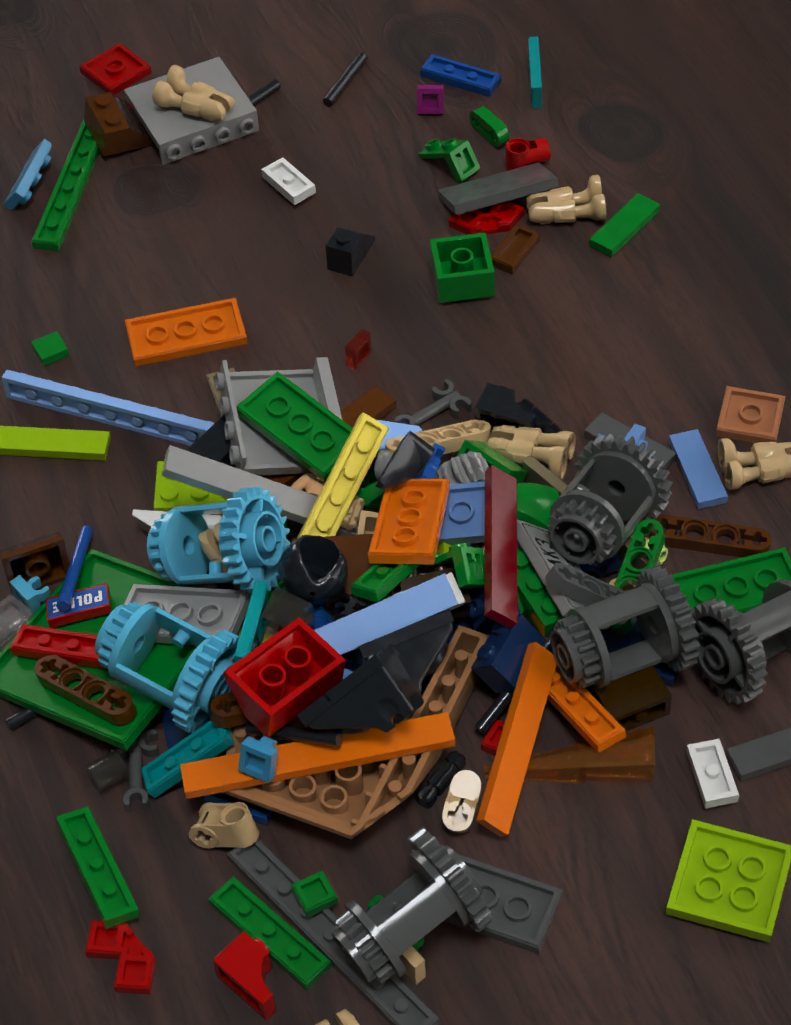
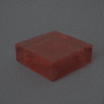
(358, 349)

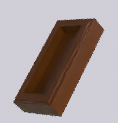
(515, 249)

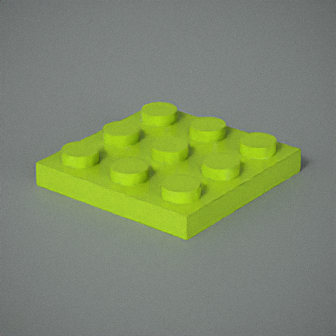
(730, 880)

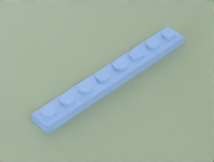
(103, 408)

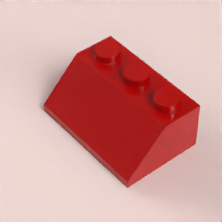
(284, 676)

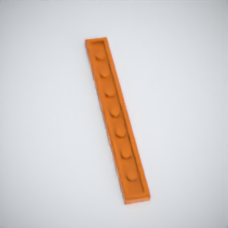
(305, 758)

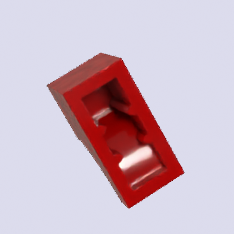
(244, 970)

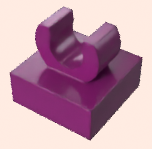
(430, 99)

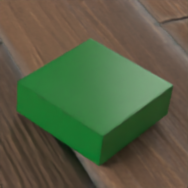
(50, 348)
(314, 894)

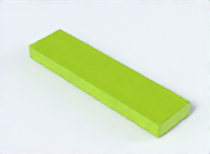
(54, 443)

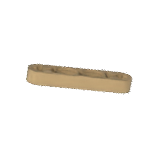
(449, 436)

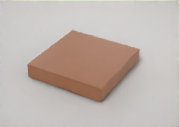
(750, 415)

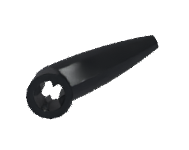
(405, 461)

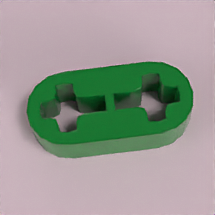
(489, 126)

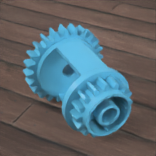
(249, 541)
(127, 641)

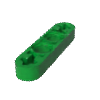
(637, 548)

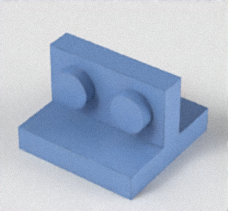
(464, 514)

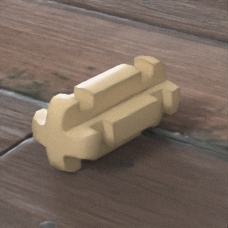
(353, 514)

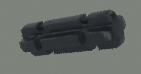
(541, 420)
(440, 778)

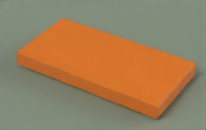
(185, 332)
(410, 522)

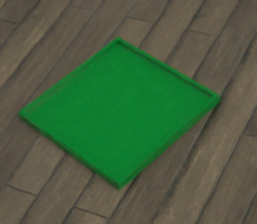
(161, 666)

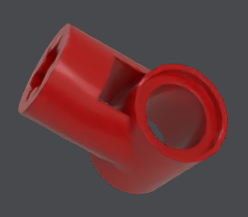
(523, 152)

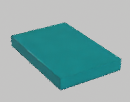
(254, 625)

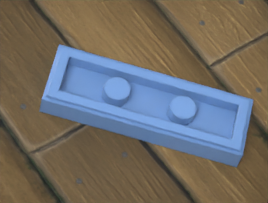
(698, 469)

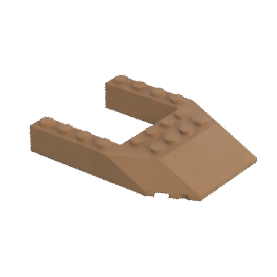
(359, 795)

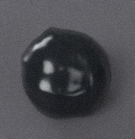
(314, 569)

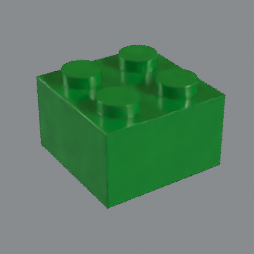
(462, 267)

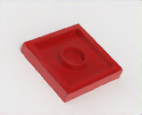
(115, 69)

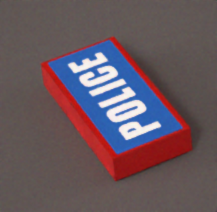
(84, 605)

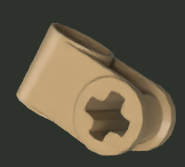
(226, 824)

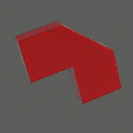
(499, 219)
(120, 943)

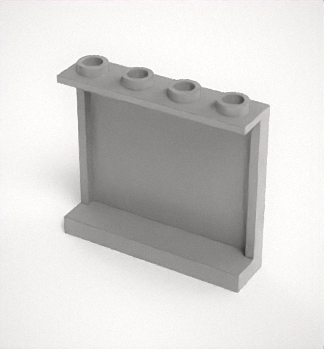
(184, 134)
(249, 447)

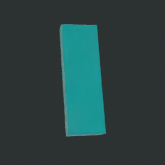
(534, 72)
(200, 745)

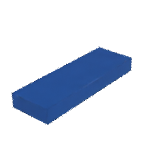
(460, 75)

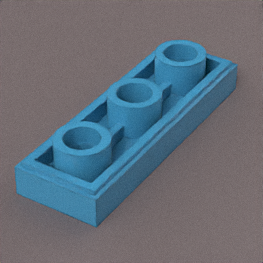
(29, 175)

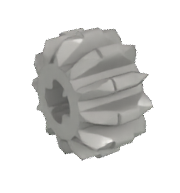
(464, 468)

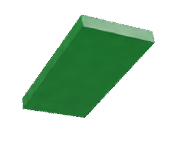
(296, 423)
(736, 580)

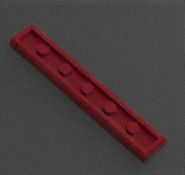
(501, 547)

